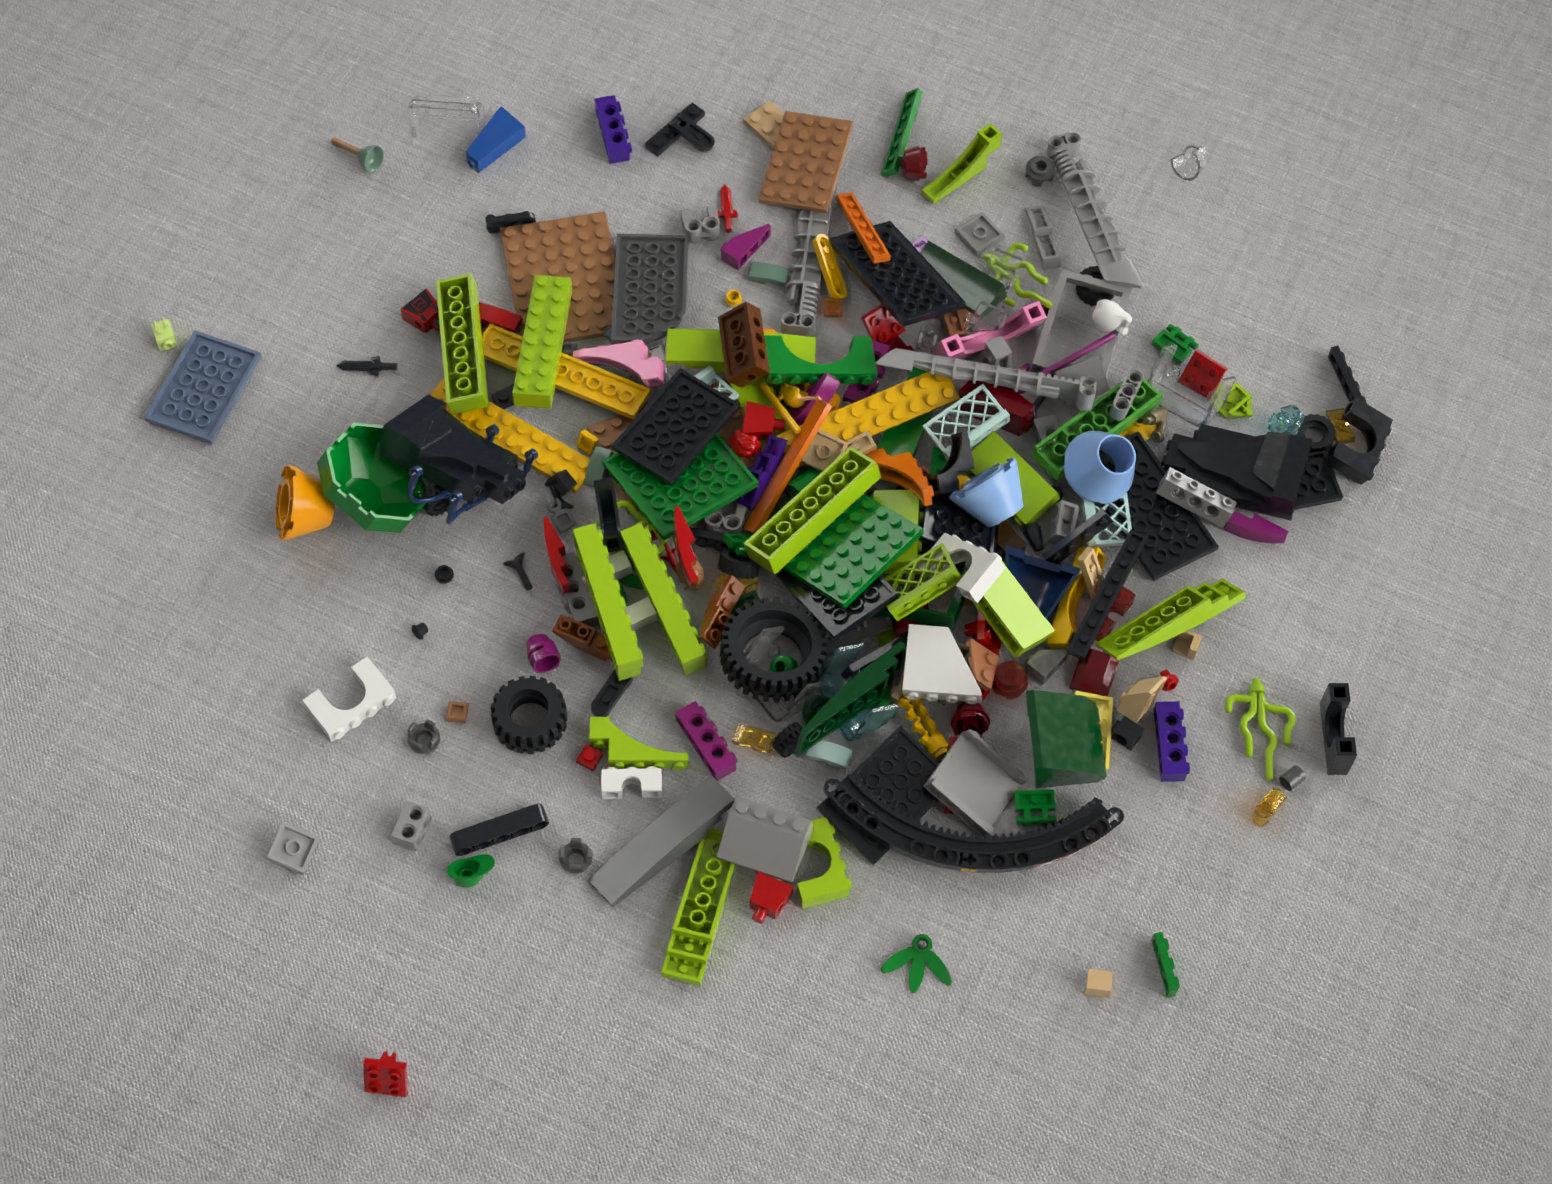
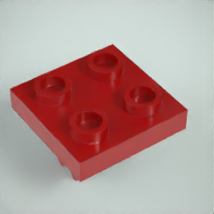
(881, 325)
(1202, 374)
(984, 633)
(385, 1076)

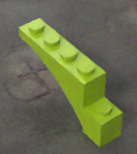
(967, 165)
(628, 752)

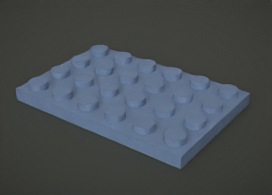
(203, 387)

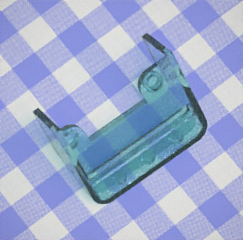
(870, 718)

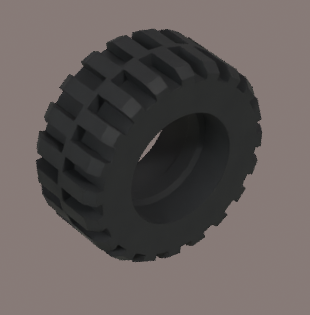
(531, 737)

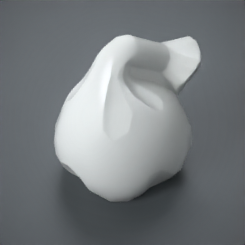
(1110, 316)

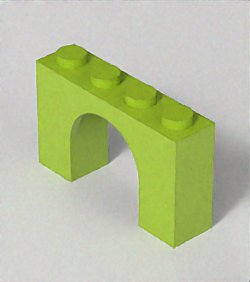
(833, 883)

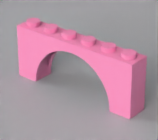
(1020, 323)

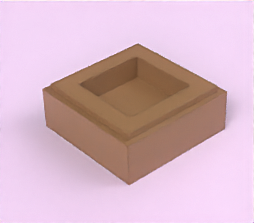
(457, 712)

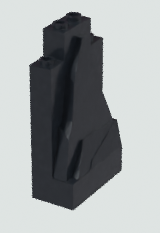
(450, 453)
(1252, 470)

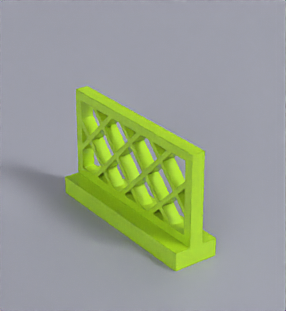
(926, 590)

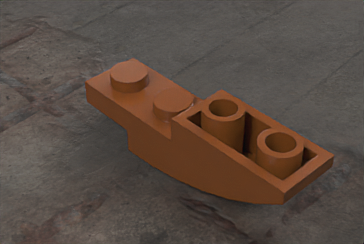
(720, 610)
(582, 637)

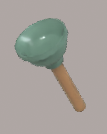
(369, 157)

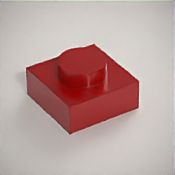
(589, 757)

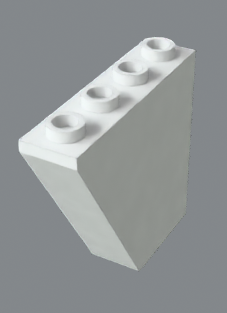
(937, 667)

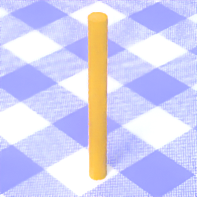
(780, 408)

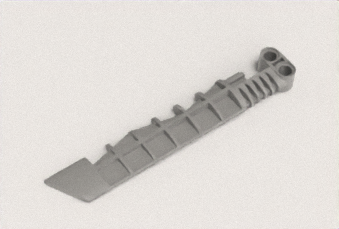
(1095, 224)
(805, 275)
(1037, 383)

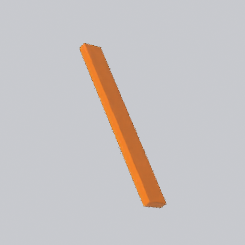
(787, 466)

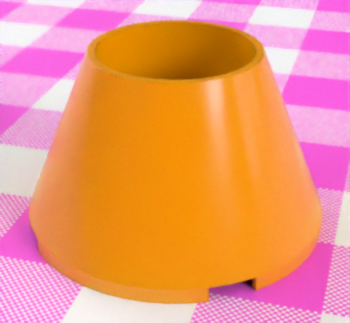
(301, 504)

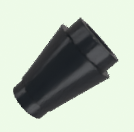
(1034, 536)

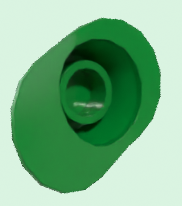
(470, 870)

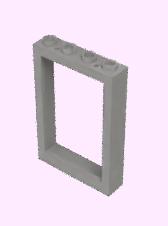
(1040, 362)

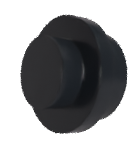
(444, 574)

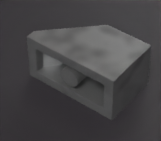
(1045, 663)

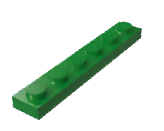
(901, 132)

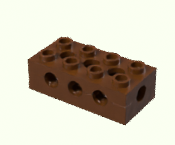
(743, 344)

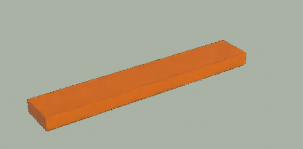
(863, 228)

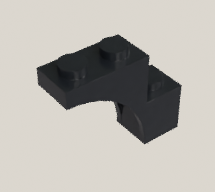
(959, 460)
(608, 514)

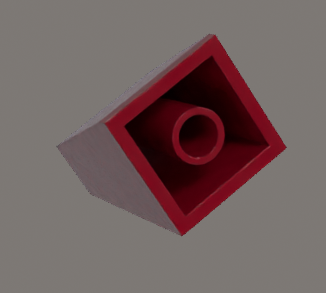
(1016, 405)

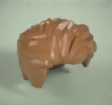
(699, 572)

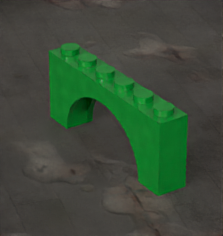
(855, 368)

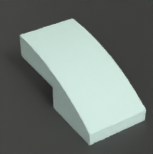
(829, 752)

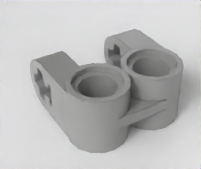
(696, 229)
(724, 524)

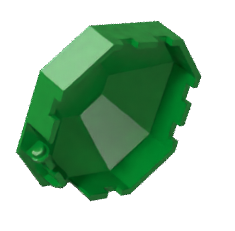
(365, 483)

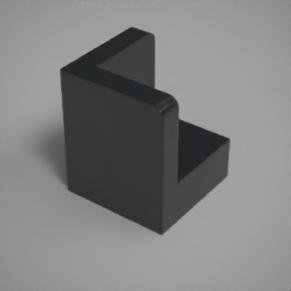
(562, 482)

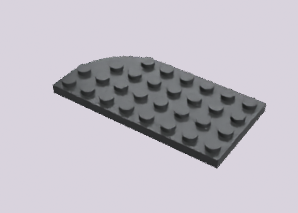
(648, 286)

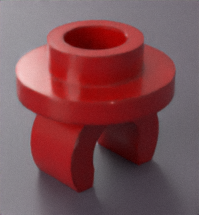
(1171, 682)

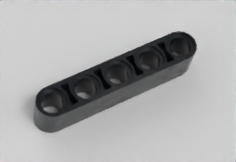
(499, 829)

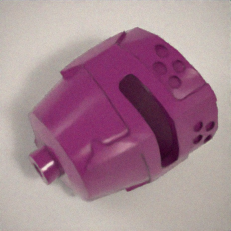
(542, 653)

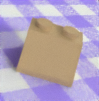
(1140, 697)

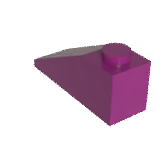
(743, 246)

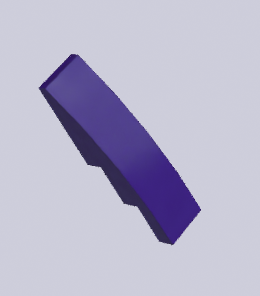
(764, 469)

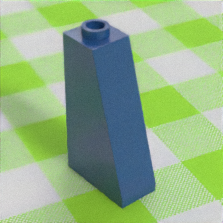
(495, 139)

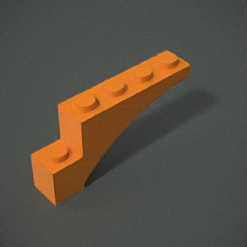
(903, 471)

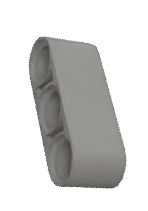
(1126, 394)

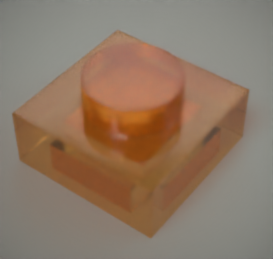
(832, 307)

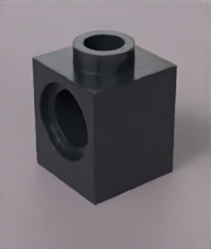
(1127, 732)

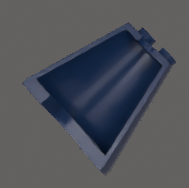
(1040, 579)

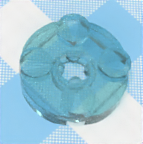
(1286, 421)

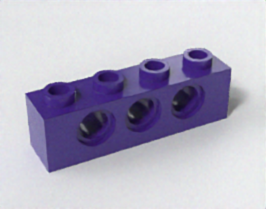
(612, 129)
(1171, 770)

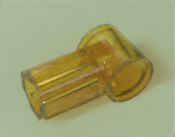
(1268, 806)

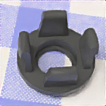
(1040, 176)
(420, 729)
(575, 846)

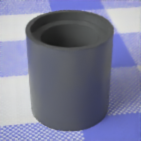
(1292, 778)

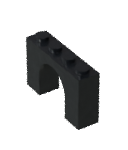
(1375, 428)
(1339, 750)

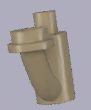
(1157, 416)

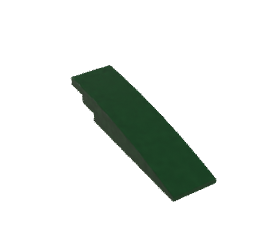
(852, 699)

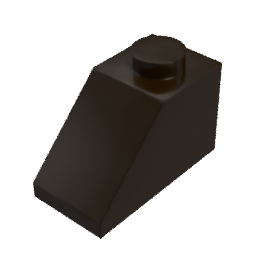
(1008, 537)

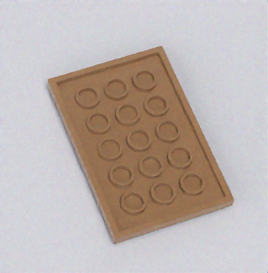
(806, 162)

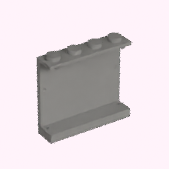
(975, 782)

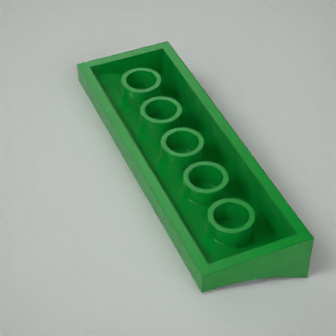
(908, 435)

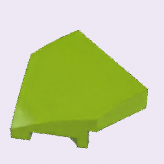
(1237, 404)

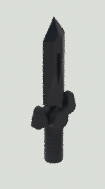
(367, 366)

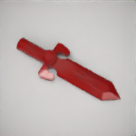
(726, 207)

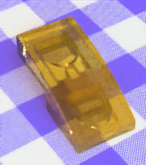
(1343, 430)
(754, 737)

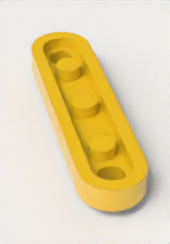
(829, 267)

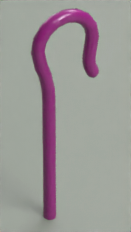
(1069, 359)

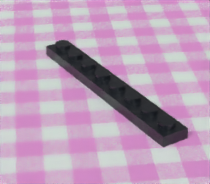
(1107, 595)

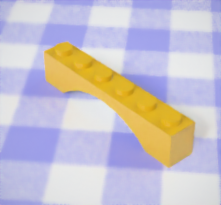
(1065, 618)

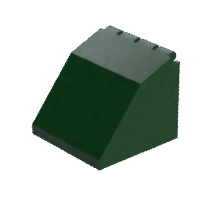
(1065, 739)

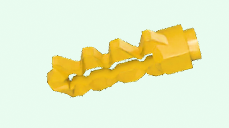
(934, 745)

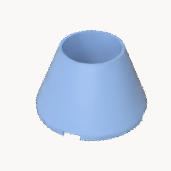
(1088, 474)
(992, 494)

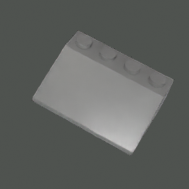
(764, 839)

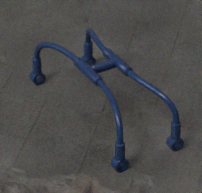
(452, 515)

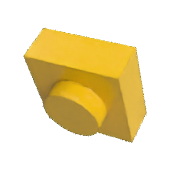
(587, 442)

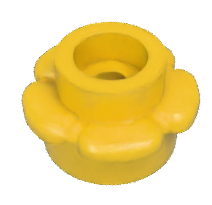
(733, 294)

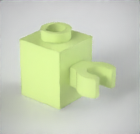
(164, 334)

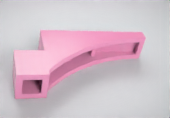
(627, 356)

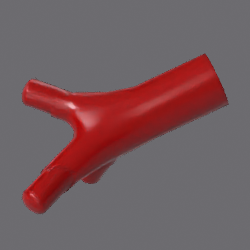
(670, 556)

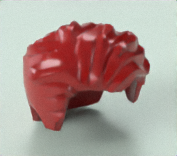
(744, 444)

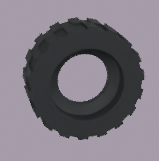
(1088, 296)
(1324, 425)
(737, 565)

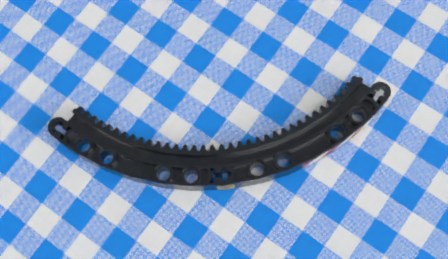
(1037, 846)

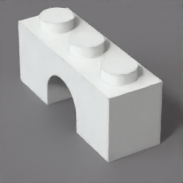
(615, 780)

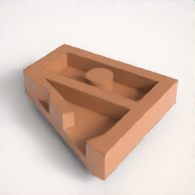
(955, 322)
(982, 664)

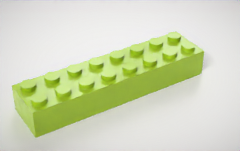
(542, 342)
(462, 343)
(812, 510)
(664, 598)
(608, 601)

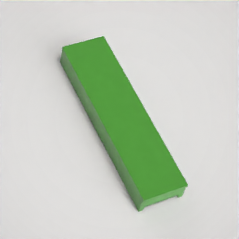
(1051, 450)

